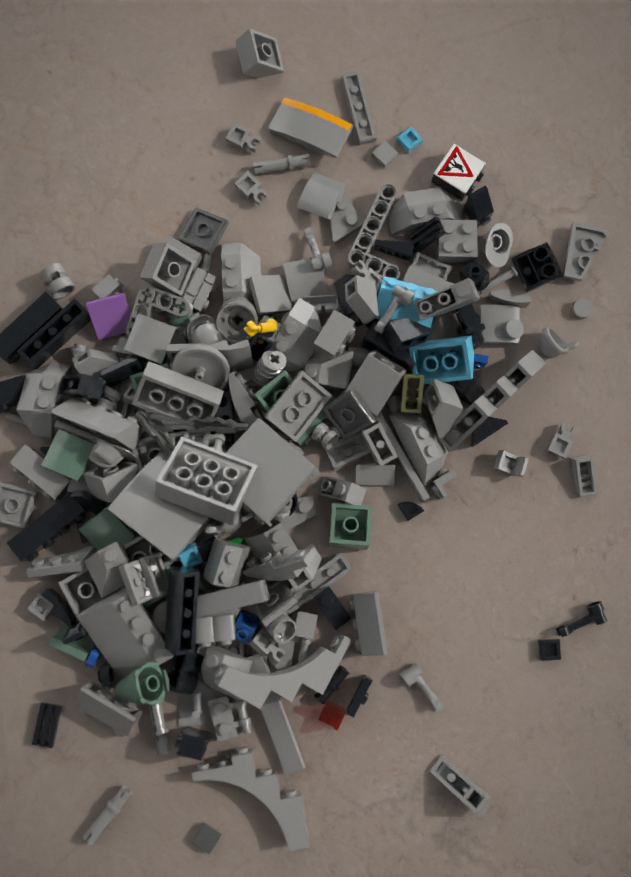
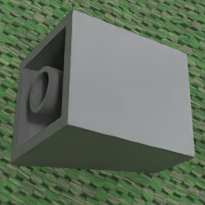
(376, 380)

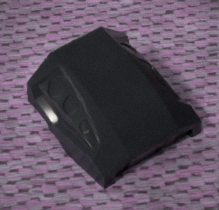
(537, 267)

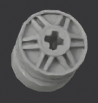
(226, 318)

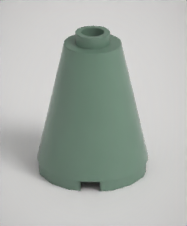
(143, 686)

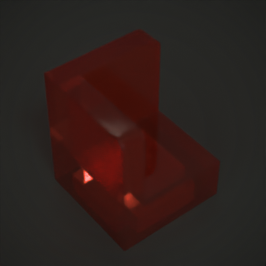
(332, 714)

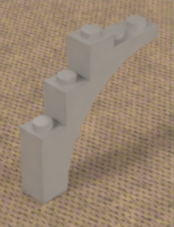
(265, 786)

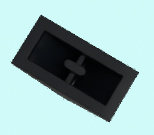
(486, 429)

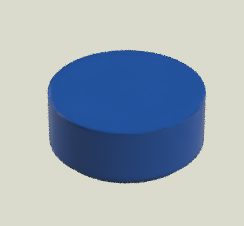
(93, 658)

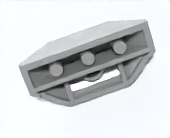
(421, 206)
(237, 267)
(298, 335)
(40, 396)
(420, 443)

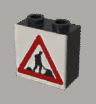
(458, 172)

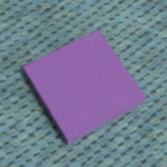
(109, 315)

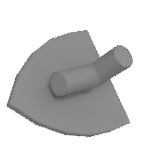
(195, 708)

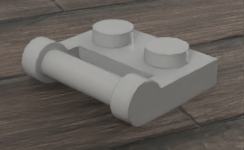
(288, 647)

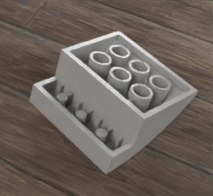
(157, 520)

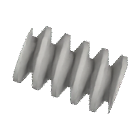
(268, 367)

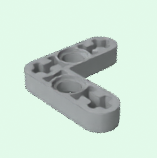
(155, 301)

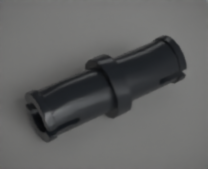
(337, 678)

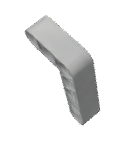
(369, 236)

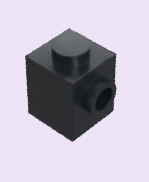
(476, 273)

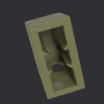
(412, 393)

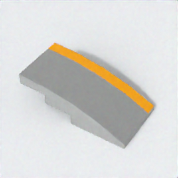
(310, 127)

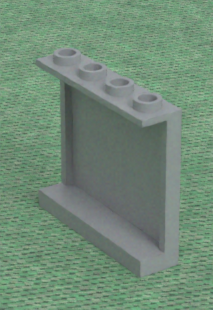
(279, 470)

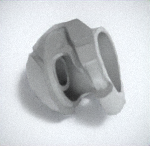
(204, 333)

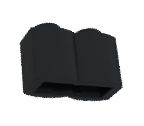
(184, 673)

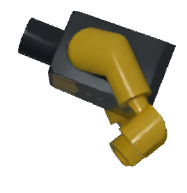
(262, 335)

